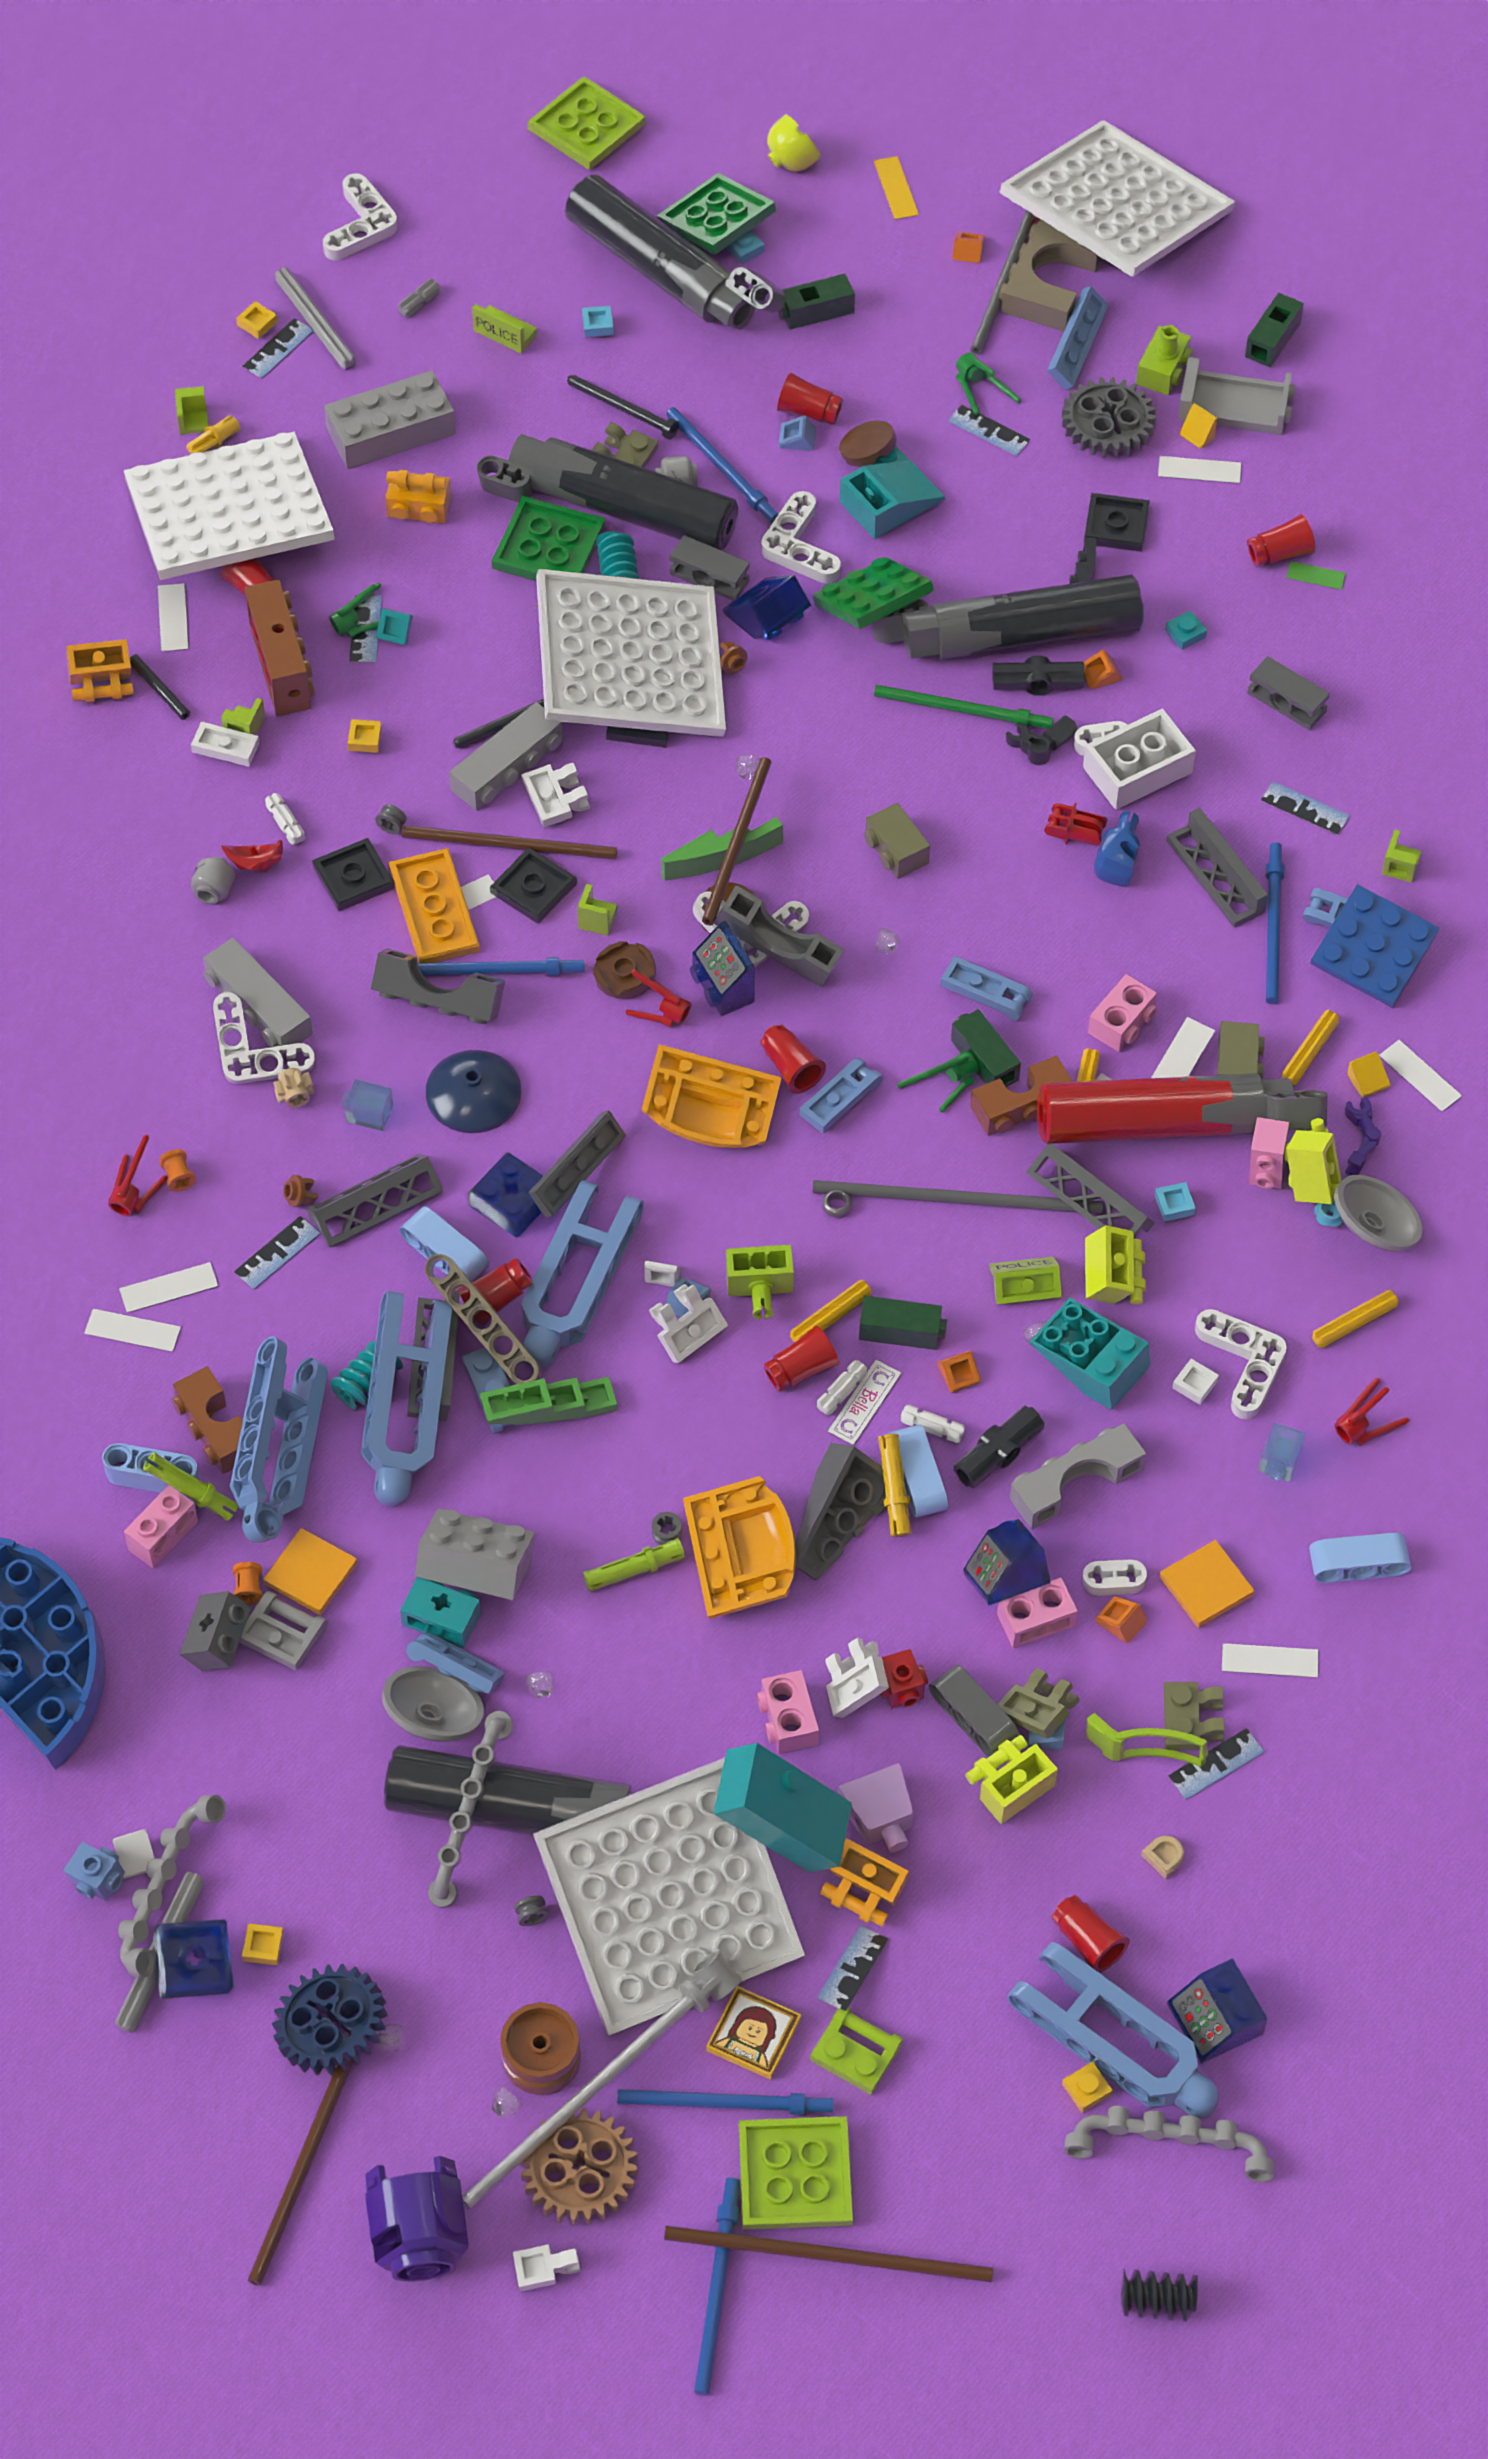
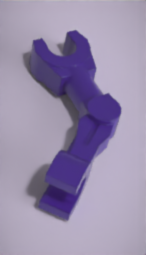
(1371, 1134)

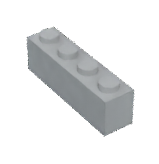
(505, 757)
(262, 998)

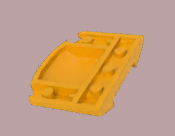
(710, 1099)
(741, 1546)

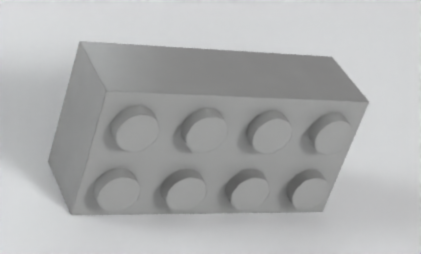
(389, 419)

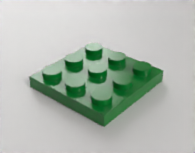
(717, 213)
(547, 539)
(872, 592)

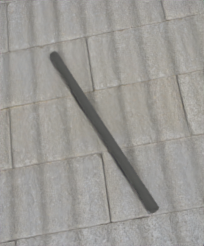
(995, 302)
(951, 1196)

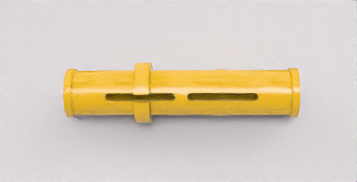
(895, 1491)

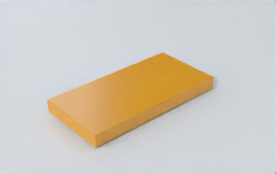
(434, 906)

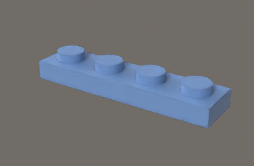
(1077, 337)

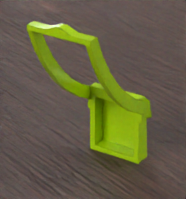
(1113, 1742)

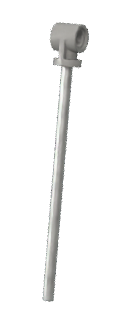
(714, 1979)

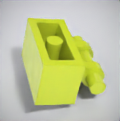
(1313, 1164)
(1114, 1266)
(1015, 1784)

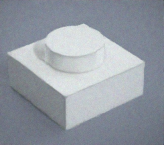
(1195, 1381)

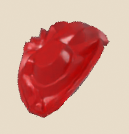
(254, 857)

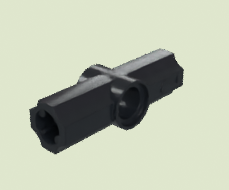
(1038, 675)
(999, 1446)

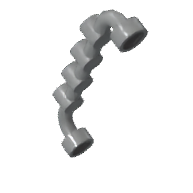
(442, 1890)
(142, 1961)
(1189, 2132)

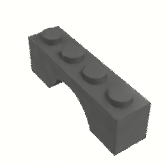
(803, 953)
(400, 976)

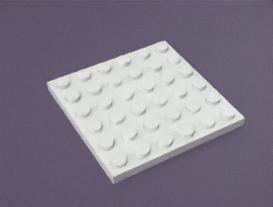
(1117, 197)
(228, 505)
(630, 653)
(661, 1888)

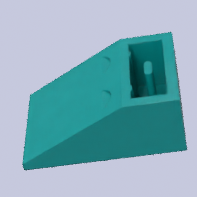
(887, 495)
(1093, 1352)

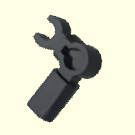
(1039, 747)

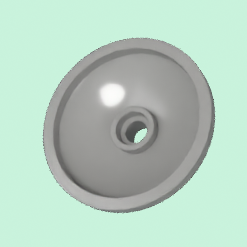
(1378, 1213)
(432, 1704)

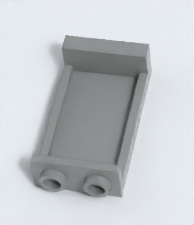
(1237, 399)

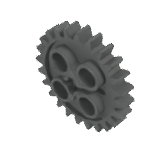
(1108, 417)

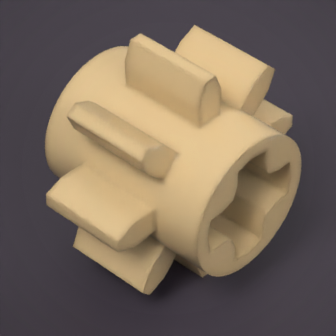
(293, 1087)

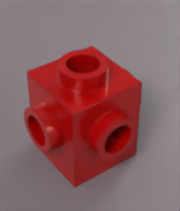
(904, 1679)

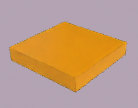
(310, 1571)
(1206, 1583)

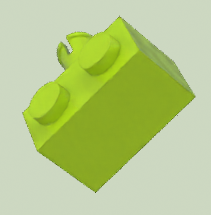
(1164, 360)
(760, 1273)

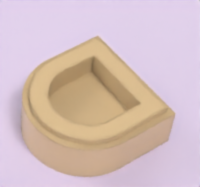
(1164, 1855)

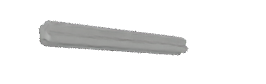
(315, 318)
(144, 1986)

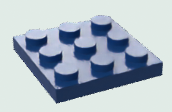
(1374, 945)

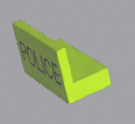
(503, 328)
(1026, 1280)

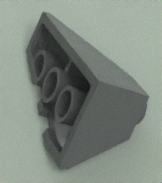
(841, 1501)

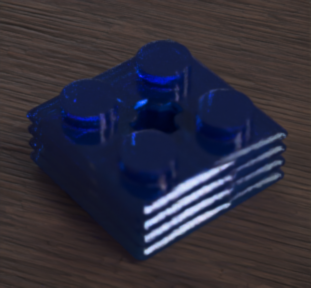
(491, 1197)
(177, 1975)

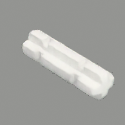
(285, 819)
(842, 1387)
(933, 1423)

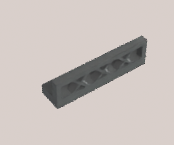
(1228, 864)
(1087, 1180)
(370, 1188)
(445, 1403)

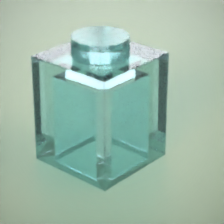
(368, 1104)
(1281, 1452)

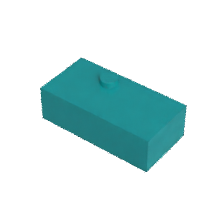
(782, 1807)

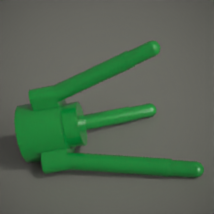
(973, 370)
(346, 618)
(957, 1069)

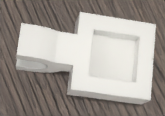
(538, 2267)

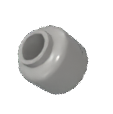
(679, 468)
(212, 880)

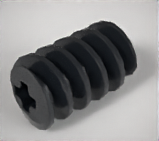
(1159, 2294)

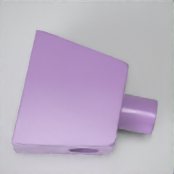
(880, 1807)

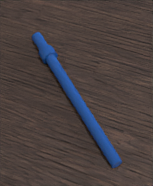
(755, 498)
(1274, 873)
(551, 966)
(795, 2103)
(726, 2217)

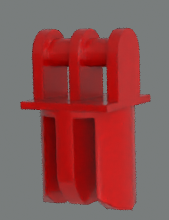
(1075, 824)

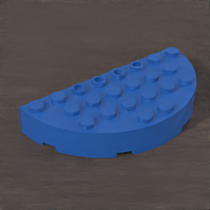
(47, 1652)

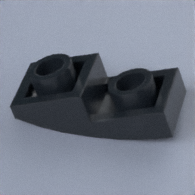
(1086, 562)

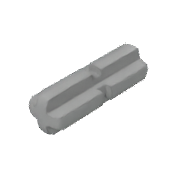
(414, 300)

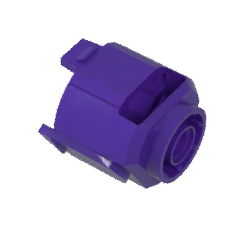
(417, 2221)

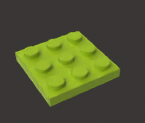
(586, 123)
(795, 2173)

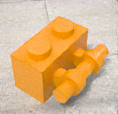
(417, 496)
(99, 663)
(871, 1874)

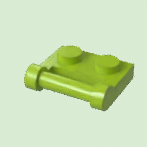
(852, 2060)

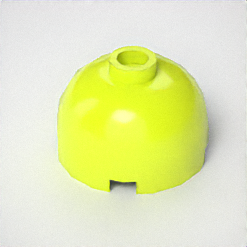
(790, 146)

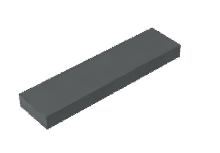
(577, 1163)

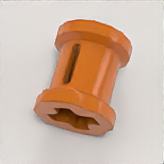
(177, 1170)
(247, 1582)

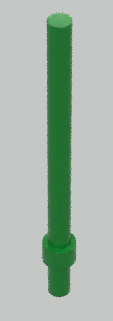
(1022, 715)

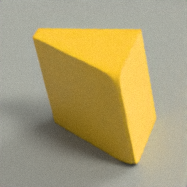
(1199, 426)
(1368, 1074)

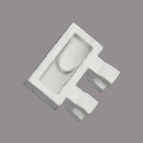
(547, 796)
(692, 1329)
(855, 1678)

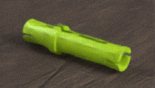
(202, 1493)
(647, 1560)

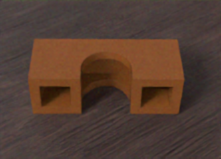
(1002, 1109)
(199, 1398)

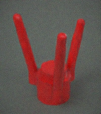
(673, 1006)
(125, 1196)
(1353, 1423)

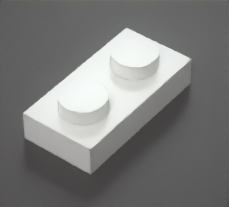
(225, 744)

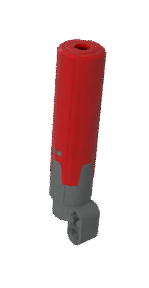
(1171, 1107)

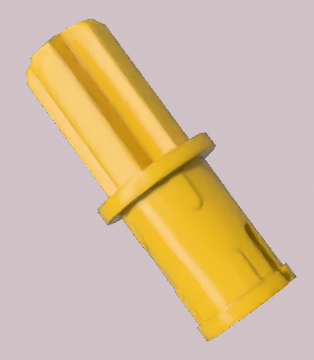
(214, 435)

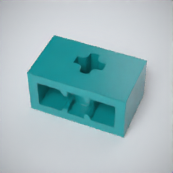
(441, 1611)

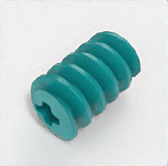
(617, 555)
(356, 1378)

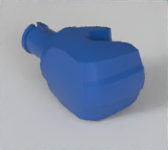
(1118, 851)

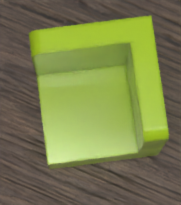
(191, 410)
(245, 719)
(1400, 860)
(595, 914)

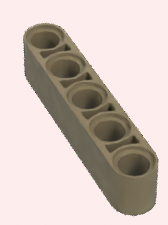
(469, 1311)

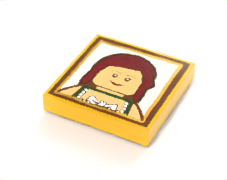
(753, 2032)

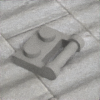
(278, 1639)

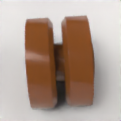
(540, 2048)

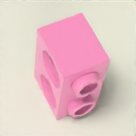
(1119, 1011)
(1267, 1153)
(161, 1526)
(1041, 1619)
(794, 1711)

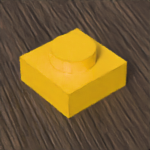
(256, 320)
(364, 736)
(262, 1944)
(1087, 2087)

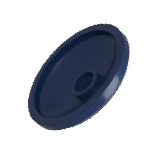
(473, 1104)

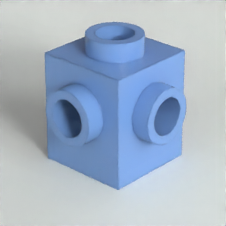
(95, 1871)

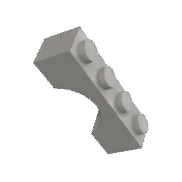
(1110, 1455)

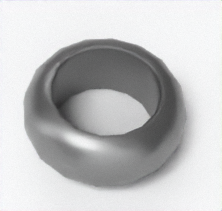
(836, 1194)

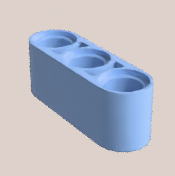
(433, 1236)
(921, 1472)
(132, 1473)
(1360, 1557)

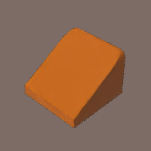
(968, 247)
(1101, 670)
(959, 1370)
(1122, 1618)

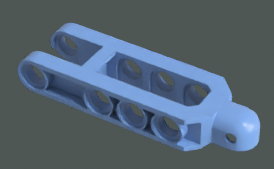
(549, 1332)
(301, 1413)
(396, 1468)
(1183, 2084)

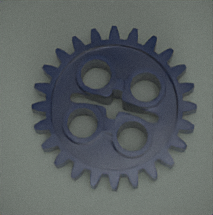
(352, 1995)

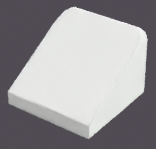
(661, 1273)
(133, 1852)

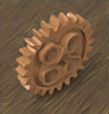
(566, 2195)

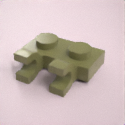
(633, 448)
(1033, 1710)
(1182, 1713)

